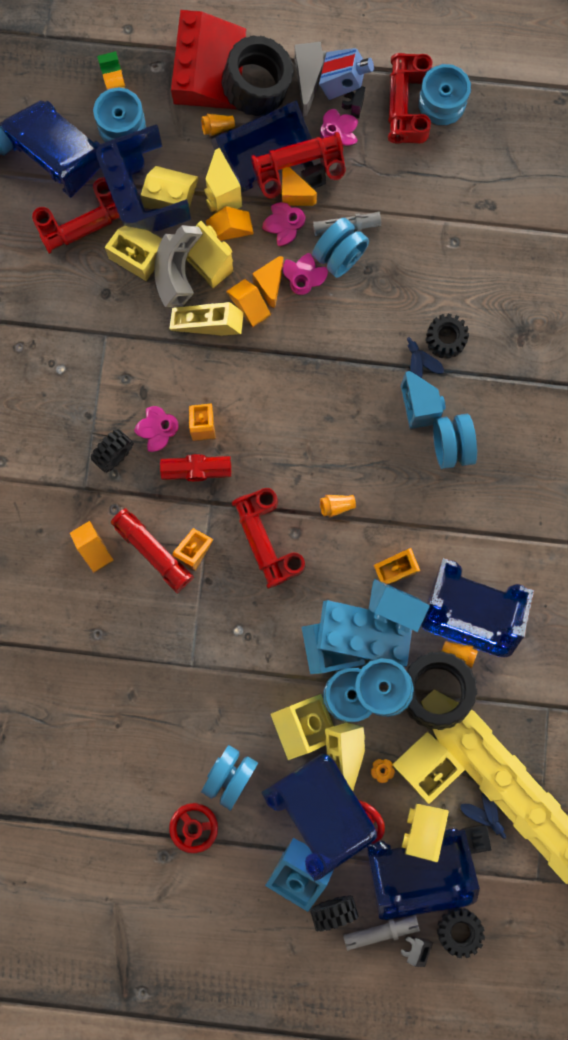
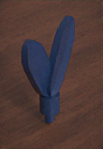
(420, 358)
(487, 817)

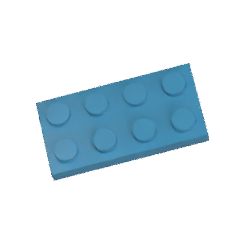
(358, 634)

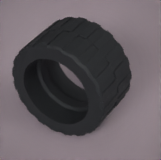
(266, 54)
(463, 674)

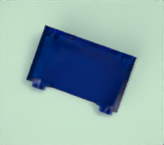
(258, 137)
(53, 145)
(477, 613)
(323, 813)
(419, 886)

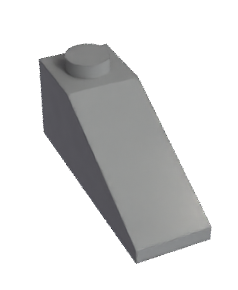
(309, 66)

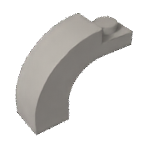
(170, 266)

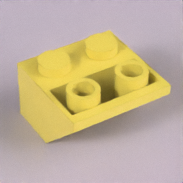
(134, 250)
(210, 256)
(428, 767)

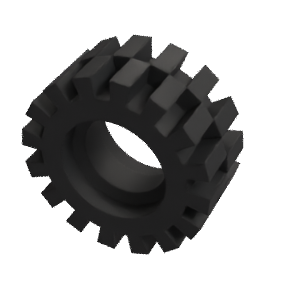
(447, 323)
(111, 450)
(334, 913)
(476, 932)

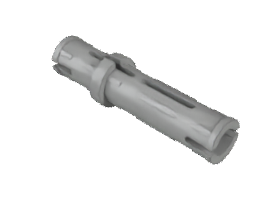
(359, 221)
(381, 932)

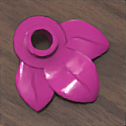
(343, 124)
(280, 222)
(305, 272)
(153, 428)

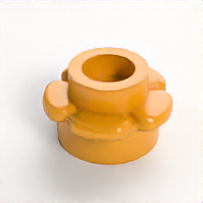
(378, 765)

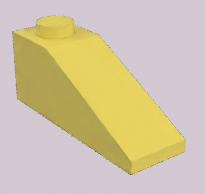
(207, 319)
(346, 747)

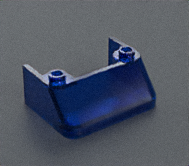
(124, 158)

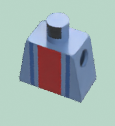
(343, 72)

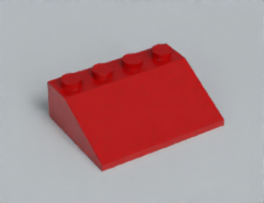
(201, 59)

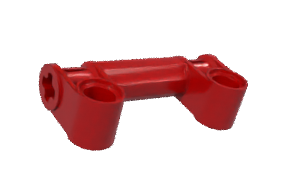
(399, 98)
(327, 149)
(56, 236)
(136, 533)
(259, 540)

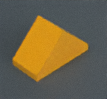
(295, 190)
(231, 223)
(268, 280)
(249, 301)
(201, 422)
(91, 546)
(192, 549)
(397, 567)

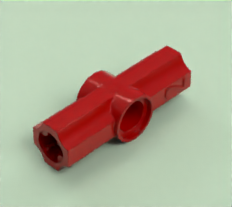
(195, 468)

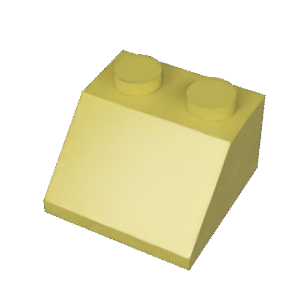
(222, 185)
(167, 187)
(302, 726)
(425, 832)

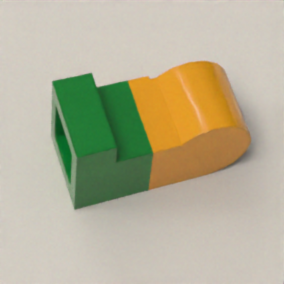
(111, 70)

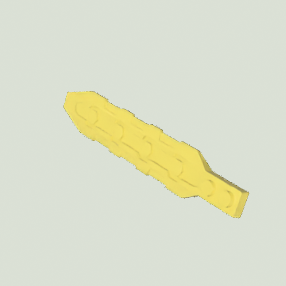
(505, 782)

